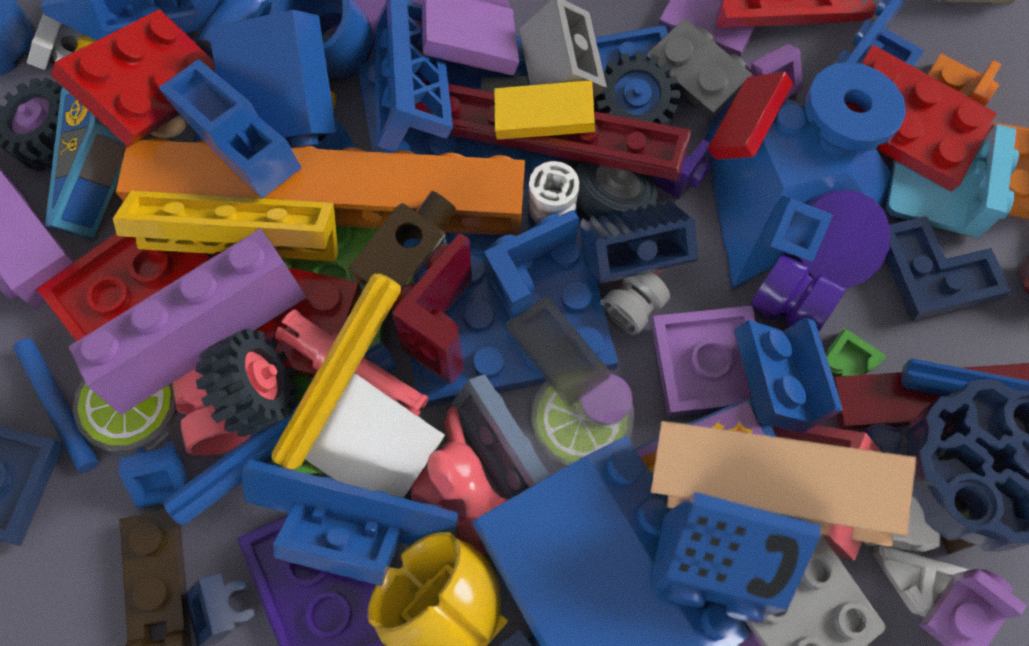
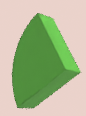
(851, 355)

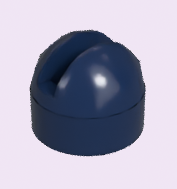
(885, 437)

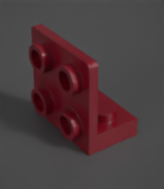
(422, 308)

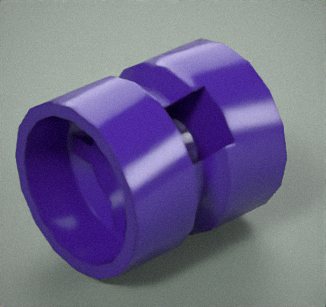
(796, 295)

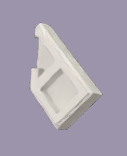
(915, 577)

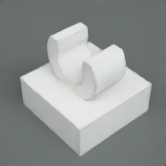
(49, 42)

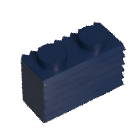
(638, 241)

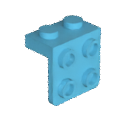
(975, 203)

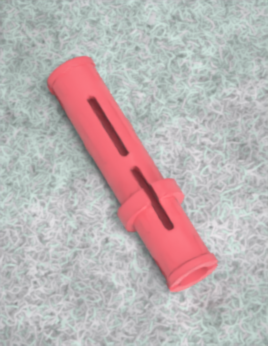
(315, 345)

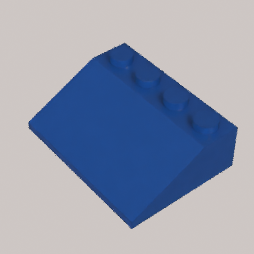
(585, 555)

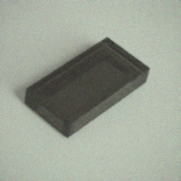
(557, 351)

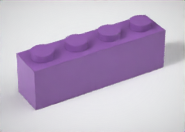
(27, 247)
(171, 328)

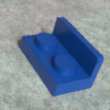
(788, 375)

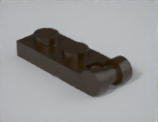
(154, 579)

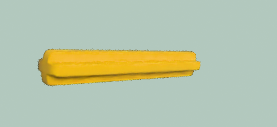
(336, 371)

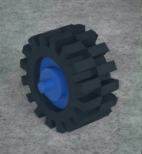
(639, 90)

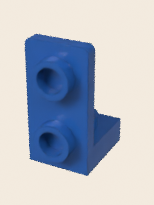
(507, 255)

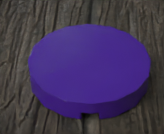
(854, 239)

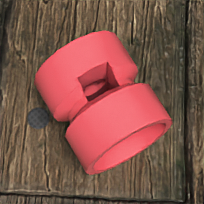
(199, 430)

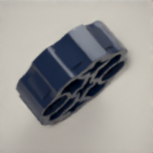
(981, 464)

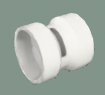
(543, 195)

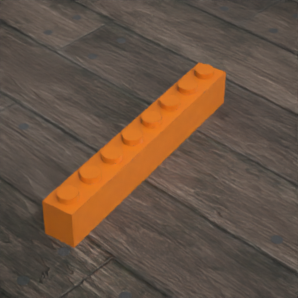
(358, 182)

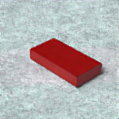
(750, 116)

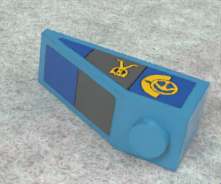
(83, 170)

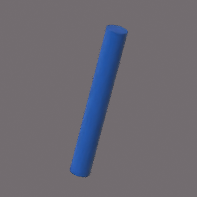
(55, 405)

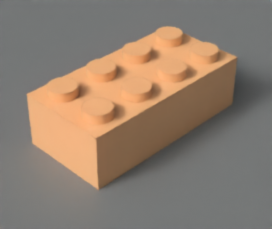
(788, 478)

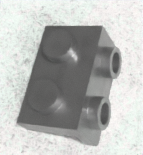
(703, 69)

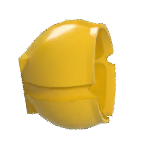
(438, 596)

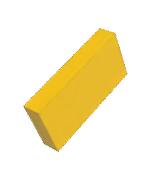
(544, 110)

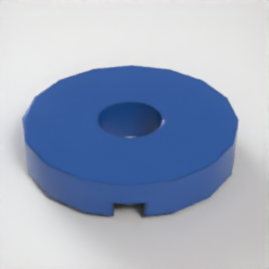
(858, 84)

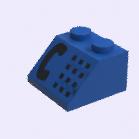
(732, 556)

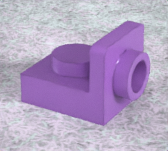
(972, 609)

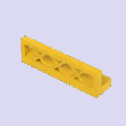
(218, 222)

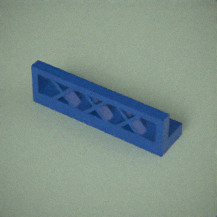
(397, 85)

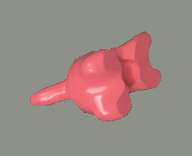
(457, 482)

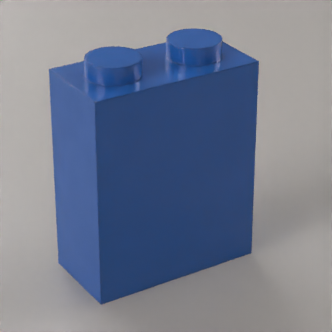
(281, 70)

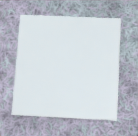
(373, 441)

